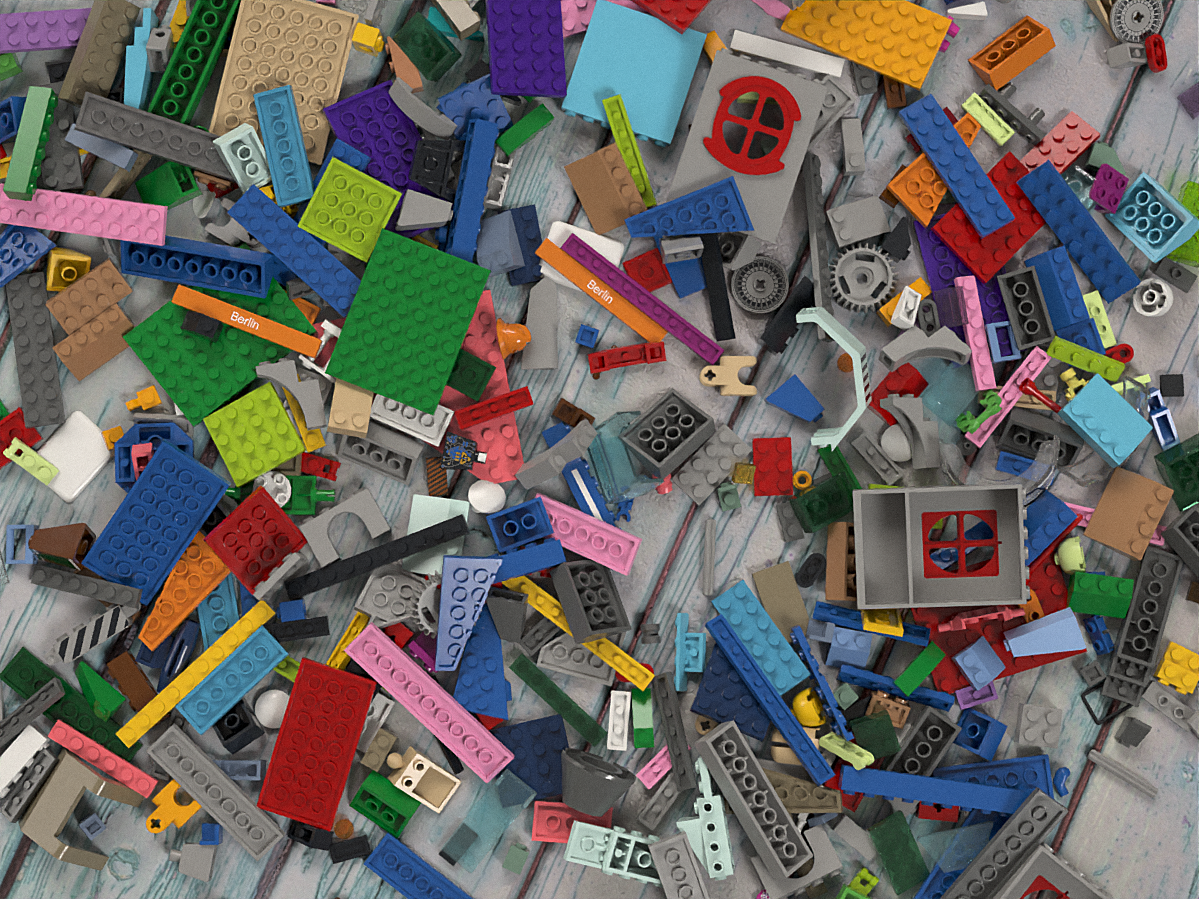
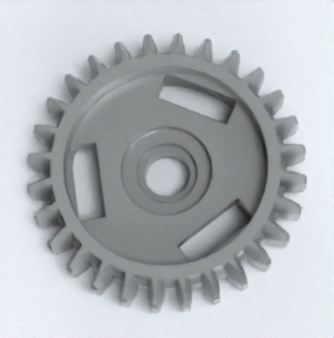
(874, 271)
(427, 596)

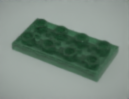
(898, 852)

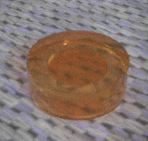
(845, 363)
(344, 828)

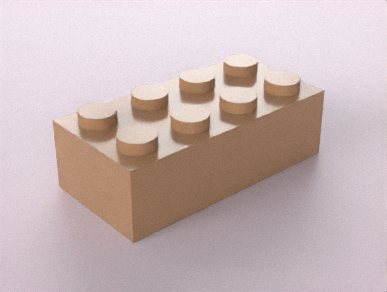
(89, 296)

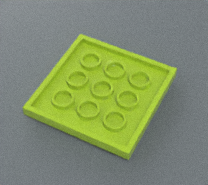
(349, 209)
(254, 434)

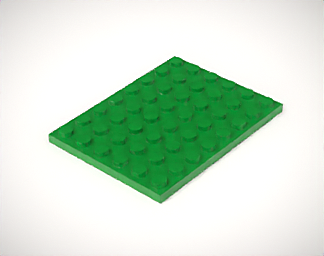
(408, 322)
(204, 373)

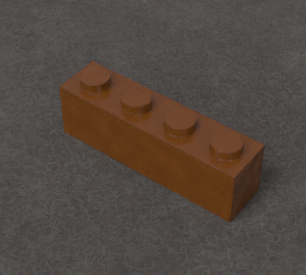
(133, 682)

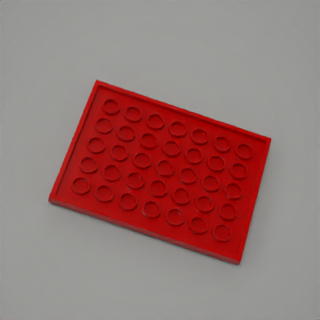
(1052, 595)

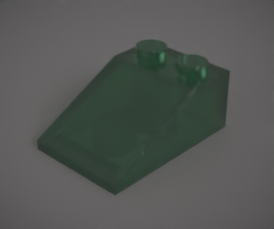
(427, 47)
(823, 502)

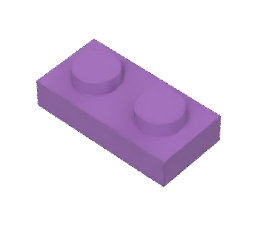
(968, 697)

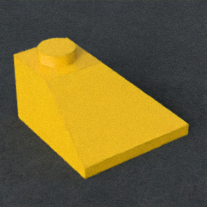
(65, 267)

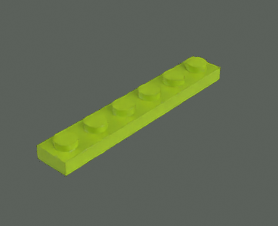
(628, 145)

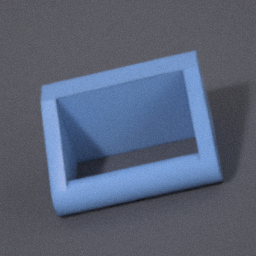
(993, 343)
(30, 558)

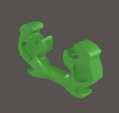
(990, 403)

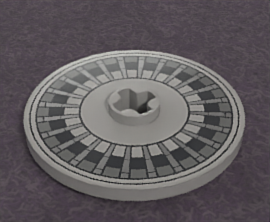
(1136, 31)
(760, 300)

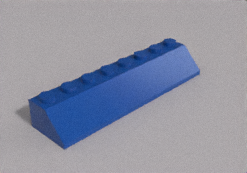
(200, 265)

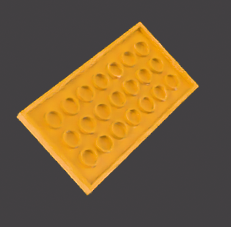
(877, 34)

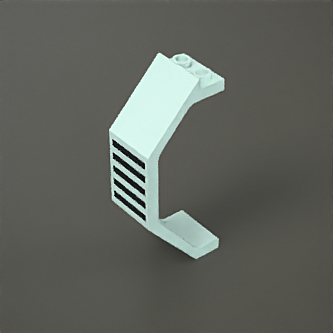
(858, 353)

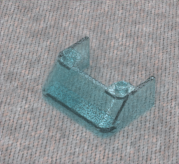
(614, 464)

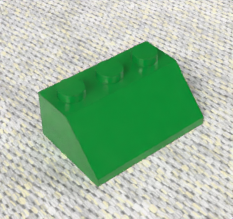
(1099, 594)
(384, 804)

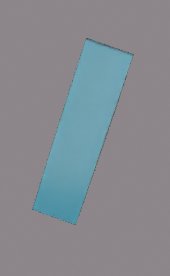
(137, 70)

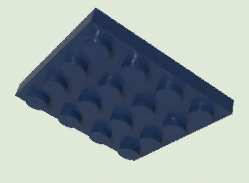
(725, 698)
(537, 753)

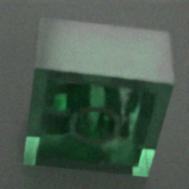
(876, 734)

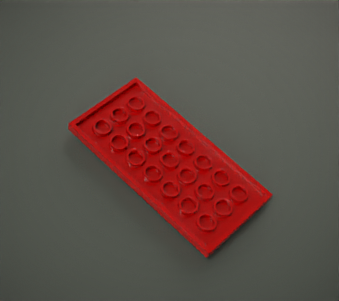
(316, 744)

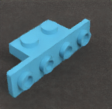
(689, 652)

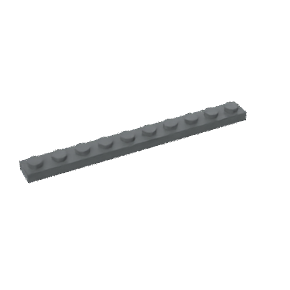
(818, 238)

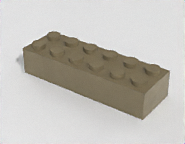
(99, 50)

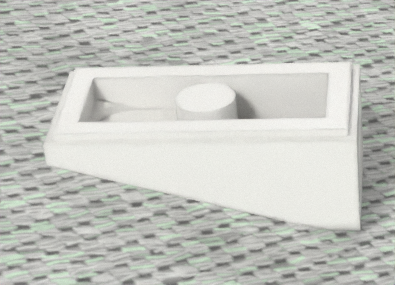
(971, 12)
(906, 309)

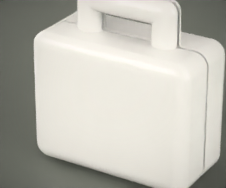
(606, 246)
(77, 453)

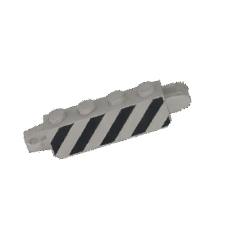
(91, 635)

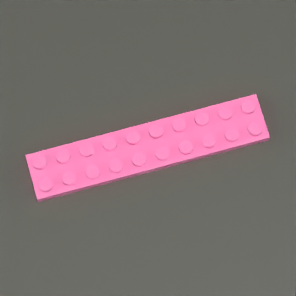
(87, 216)
(429, 702)

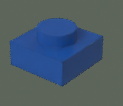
(587, 336)

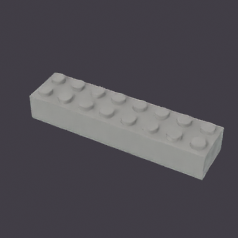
(753, 800)

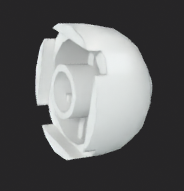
(1153, 298)

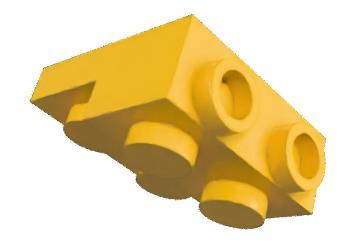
(1178, 668)

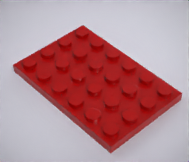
(988, 255)

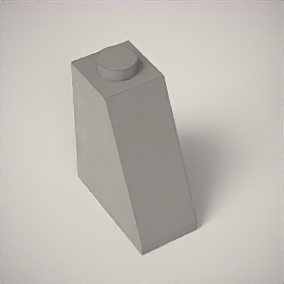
(422, 212)

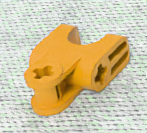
(170, 810)

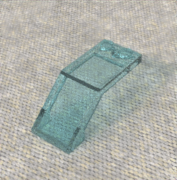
(488, 820)

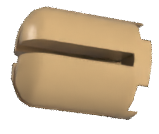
(784, 754)

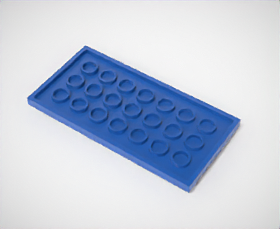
(156, 521)

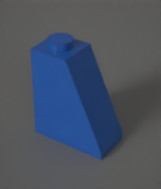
(796, 401)

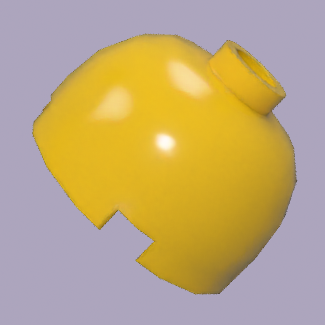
(808, 708)

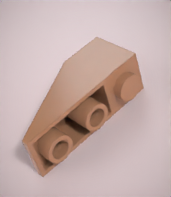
(403, 66)

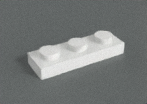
(618, 720)

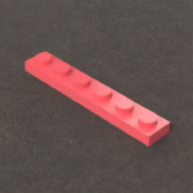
(103, 758)

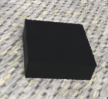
(1172, 385)

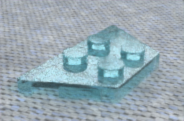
(958, 846)

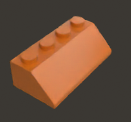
(1012, 52)

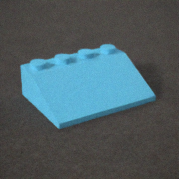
(1153, 218)
(1105, 421)

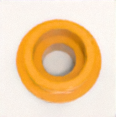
(808, 480)

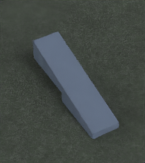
(102, 148)
(243, 769)

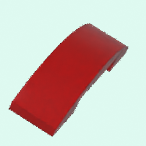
(626, 356)

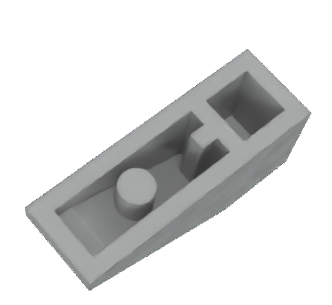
(852, 147)

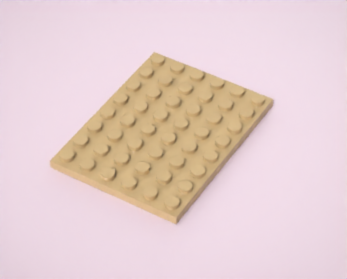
(283, 46)

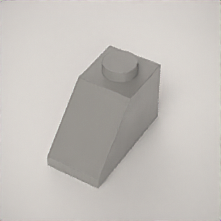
(1127, 55)

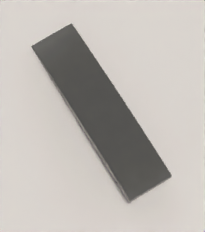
(1143, 627)

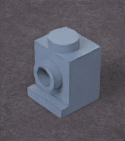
(91, 825)

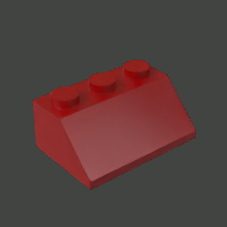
(901, 381)

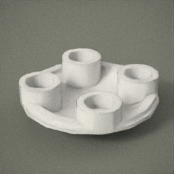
(896, 443)
(276, 485)
(486, 497)
(271, 708)

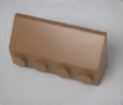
(95, 342)
(841, 562)

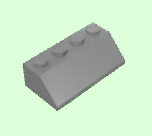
(383, 453)

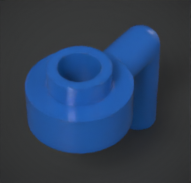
(442, 235)

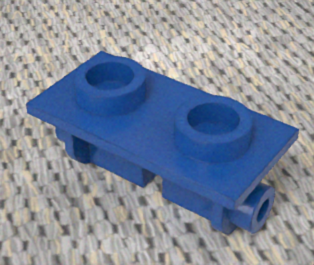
(1101, 643)

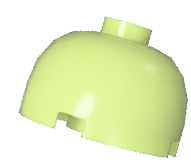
(1071, 556)

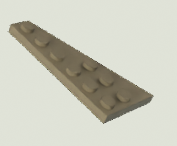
(801, 795)

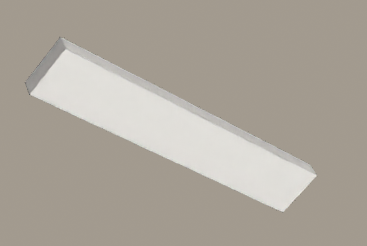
(787, 54)

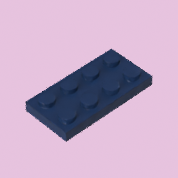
(529, 239)

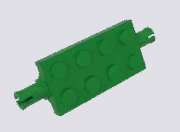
(302, 499)

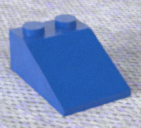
(519, 525)

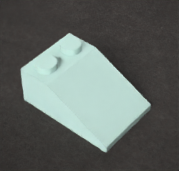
(244, 157)

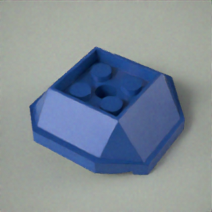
(142, 434)

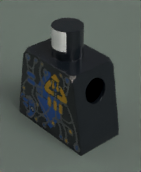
(460, 453)

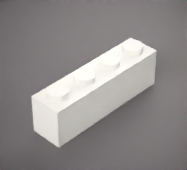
(21, 755)

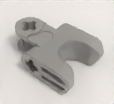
(233, 231)

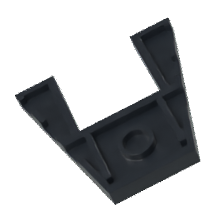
(432, 165)

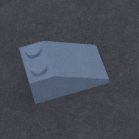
(499, 245)

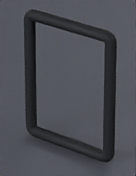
(1091, 711)

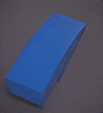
(1161, 421)

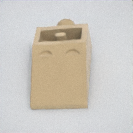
(422, 778)

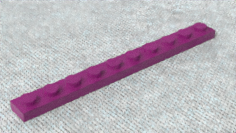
(642, 299)

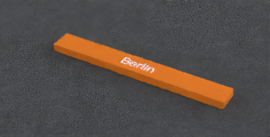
(600, 292)
(247, 321)

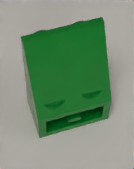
(169, 185)

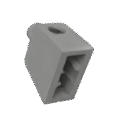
(160, 40)
(195, 860)

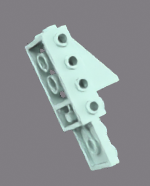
(703, 834)
(613, 851)

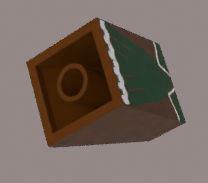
(63, 544)

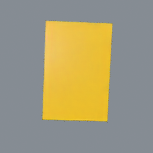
(883, 621)

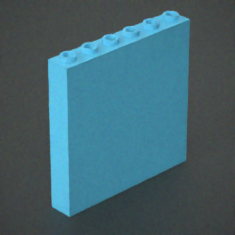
(639, 60)

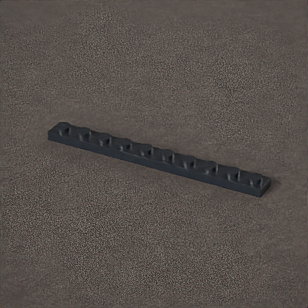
(377, 557)

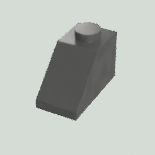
(1132, 732)

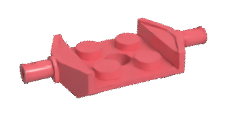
(959, 621)

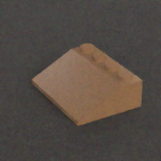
(606, 188)
(1128, 513)

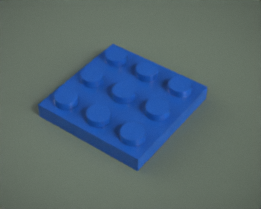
(474, 102)

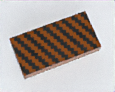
(436, 477)

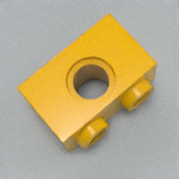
(368, 39)

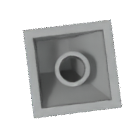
(737, 249)

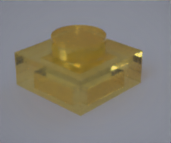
(743, 473)

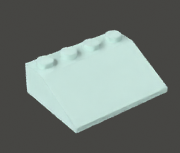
(425, 513)

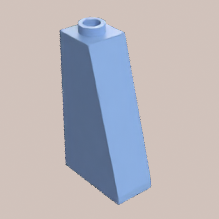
(1046, 635)

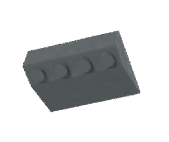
(668, 433)
(589, 600)

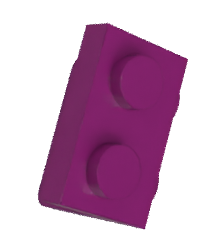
(1108, 189)
(424, 648)

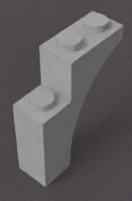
(916, 345)
(306, 392)
(920, 431)
(554, 459)

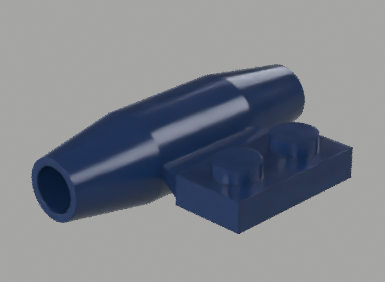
(172, 654)

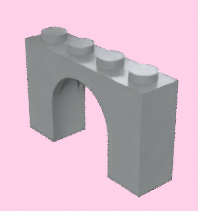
(317, 529)
(859, 838)
(825, 864)

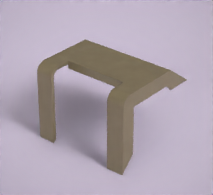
(58, 799)

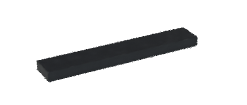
(717, 287)

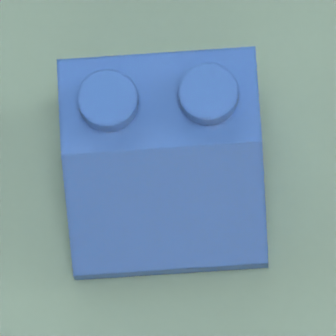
(848, 648)
(978, 663)

